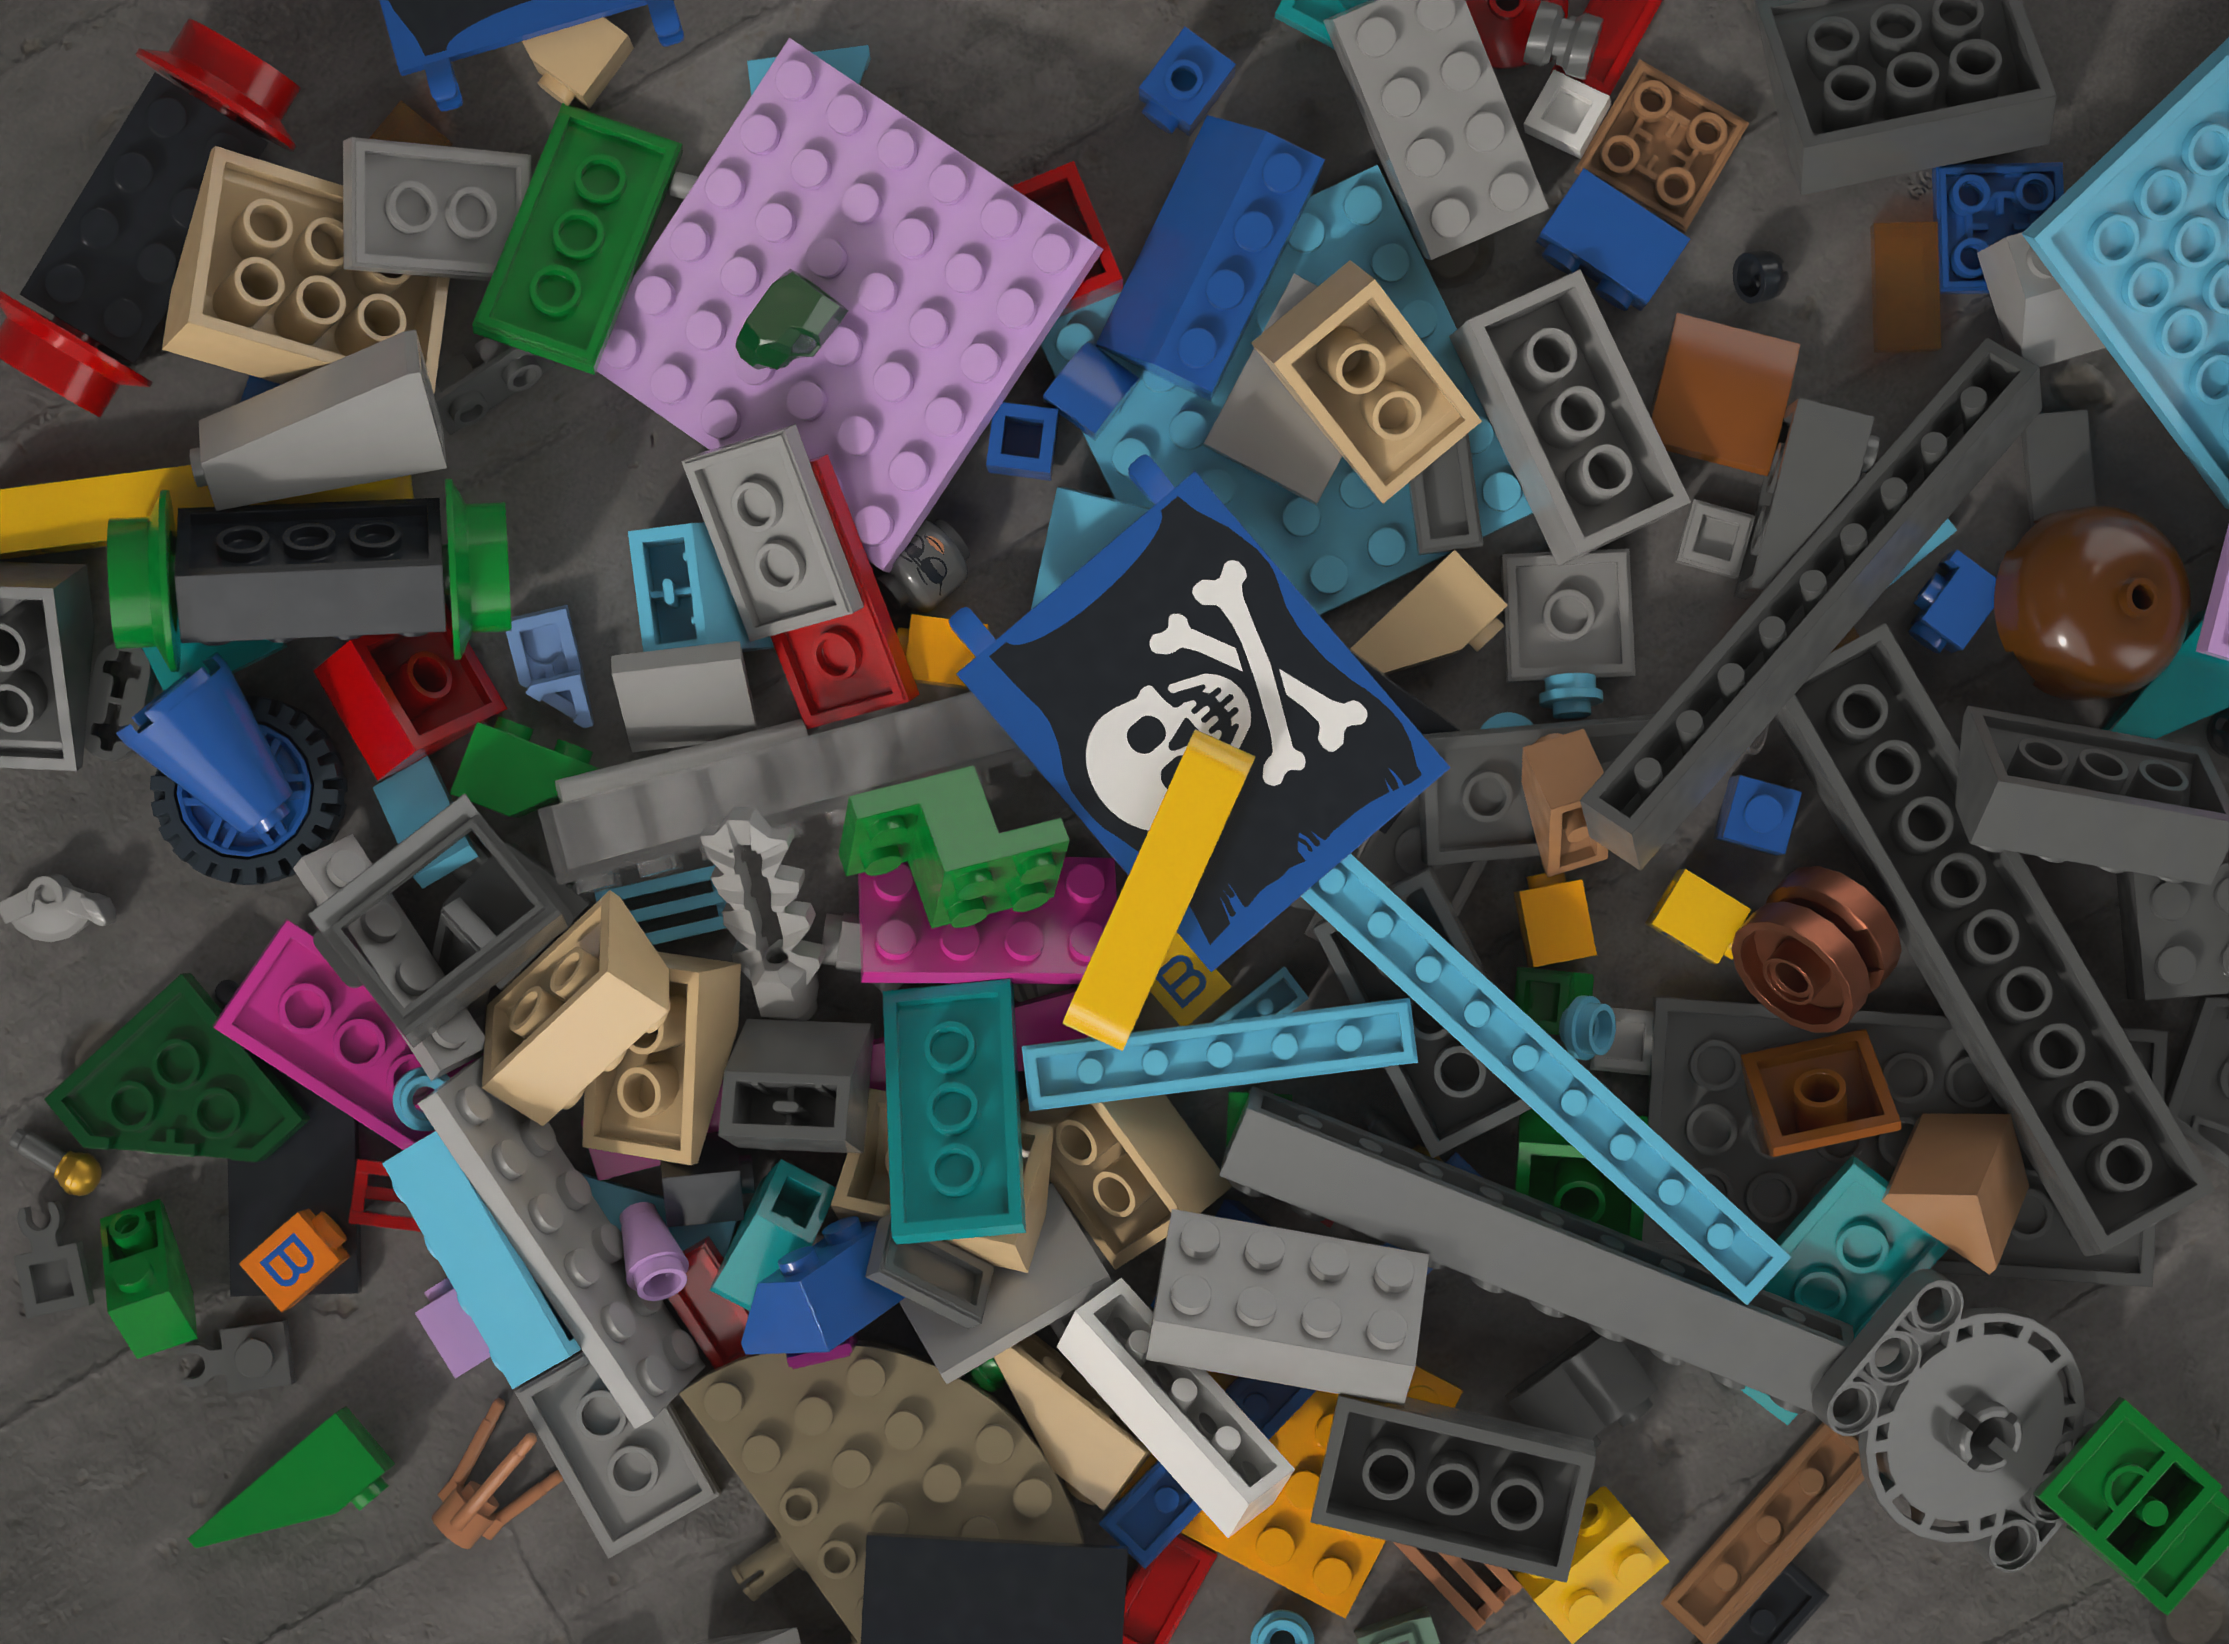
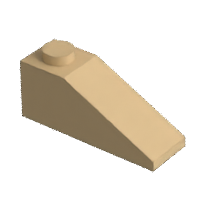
(579, 59)
(1434, 619)
(1072, 1423)

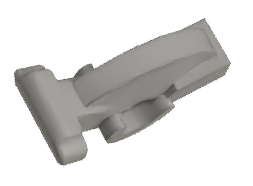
(56, 909)

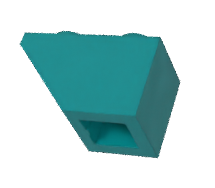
(778, 1220)

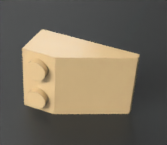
(1367, 380)
(670, 1078)

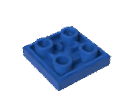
(1982, 206)

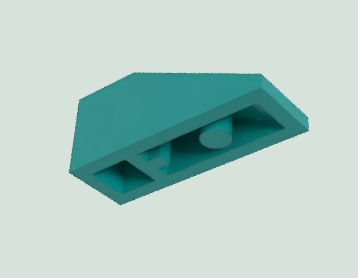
(2182, 694)

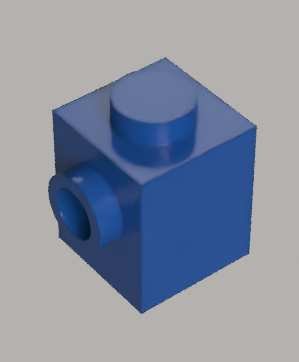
(1185, 83)

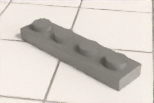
(393, 952)

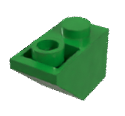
(511, 772)
(146, 1280)

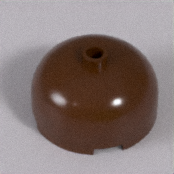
(2092, 603)

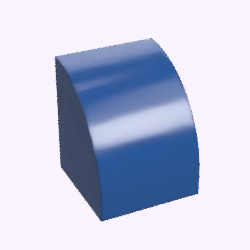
(1090, 389)

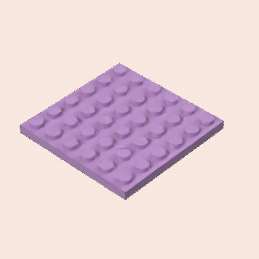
(924, 248)

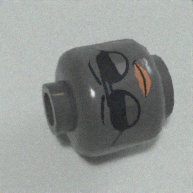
(926, 569)

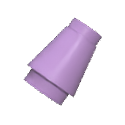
(651, 1254)

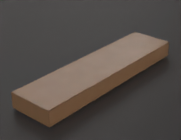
(1767, 1535)

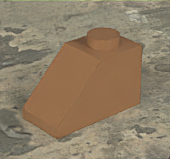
(1554, 779)

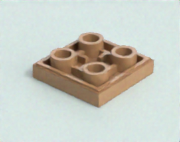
(1663, 145)

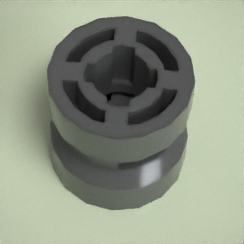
(1567, 41)

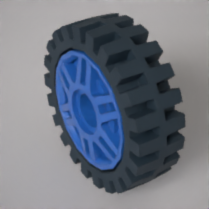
(249, 858)

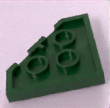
(178, 1087)

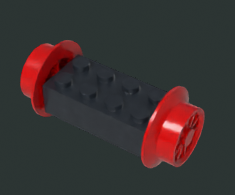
(124, 237)

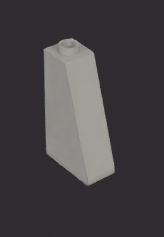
(326, 429)

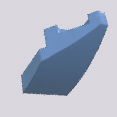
(550, 662)

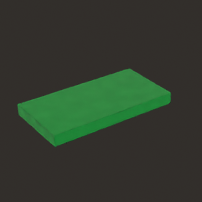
(577, 238)

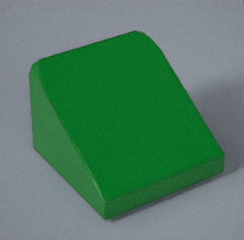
(1548, 993)

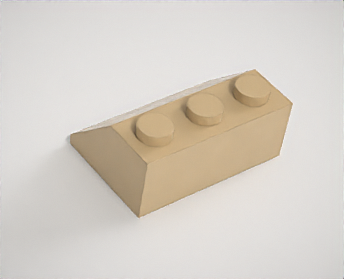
(574, 1012)
(1127, 1169)
(865, 1188)

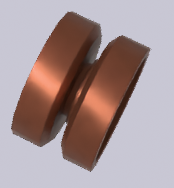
(1816, 949)

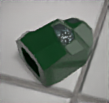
(788, 323)

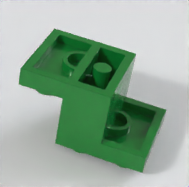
(952, 848)
(2141, 1505)

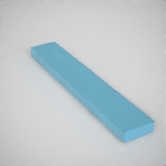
(1221, 1054)

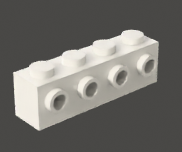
(1175, 1411)

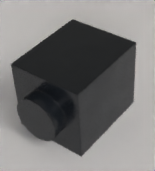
(710, 1188)

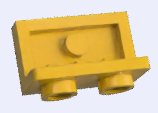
(1607, 1566)

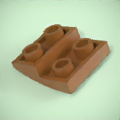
(1723, 393)

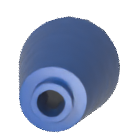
(212, 747)

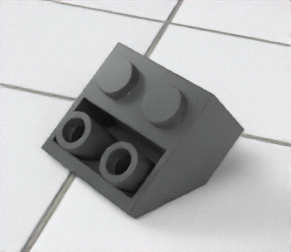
(798, 1086)

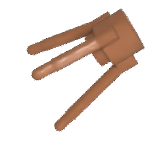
(470, 1509)

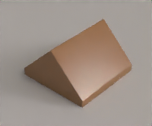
(1962, 1183)

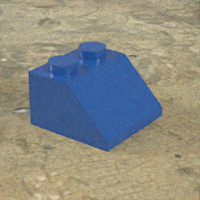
(818, 1294)

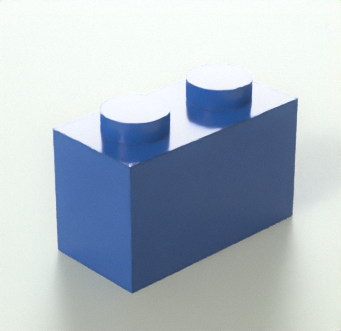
(1611, 242)

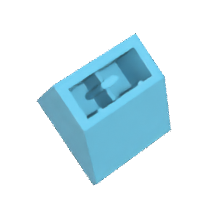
(684, 590)

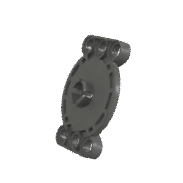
(1913, 1409)

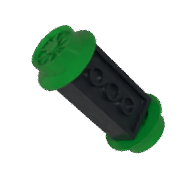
(307, 572)

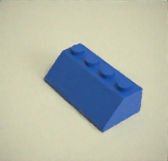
(1211, 254)

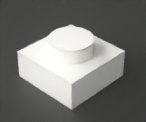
(1567, 114)

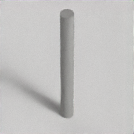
(677, 760)

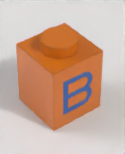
(297, 1258)

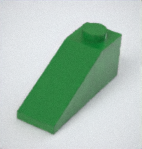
(312, 1481)

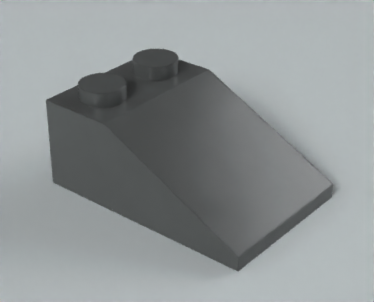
(1812, 470)
(44, 664)

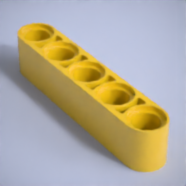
(1158, 890)

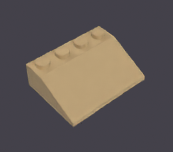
(269, 283)

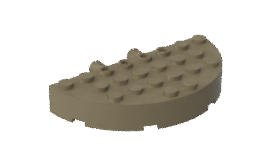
(877, 1451)

